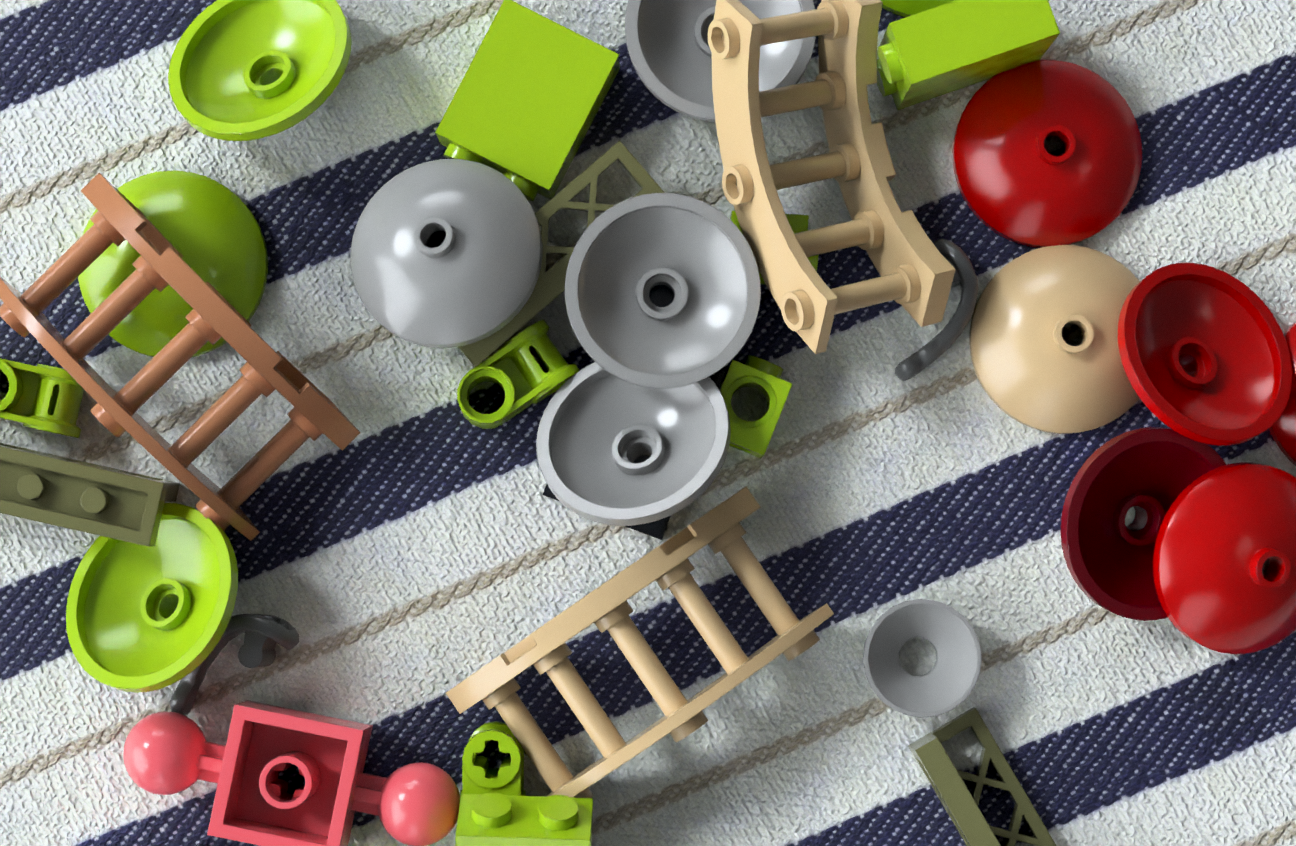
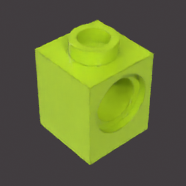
(765, 376)

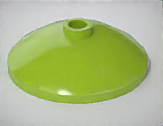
(258, 65)
(212, 234)
(126, 599)

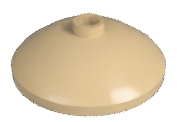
(1021, 345)

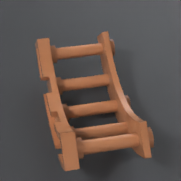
(208, 321)

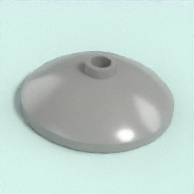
(674, 57)
(671, 244)
(466, 283)
(604, 423)

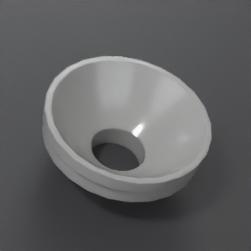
(955, 665)

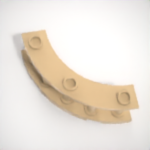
(858, 159)
(610, 611)

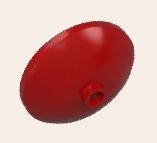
(1021, 186)
(1204, 354)
(1214, 556)

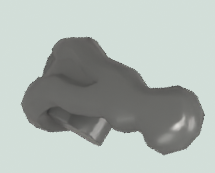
(968, 282)
(260, 640)

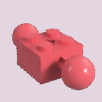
(253, 806)

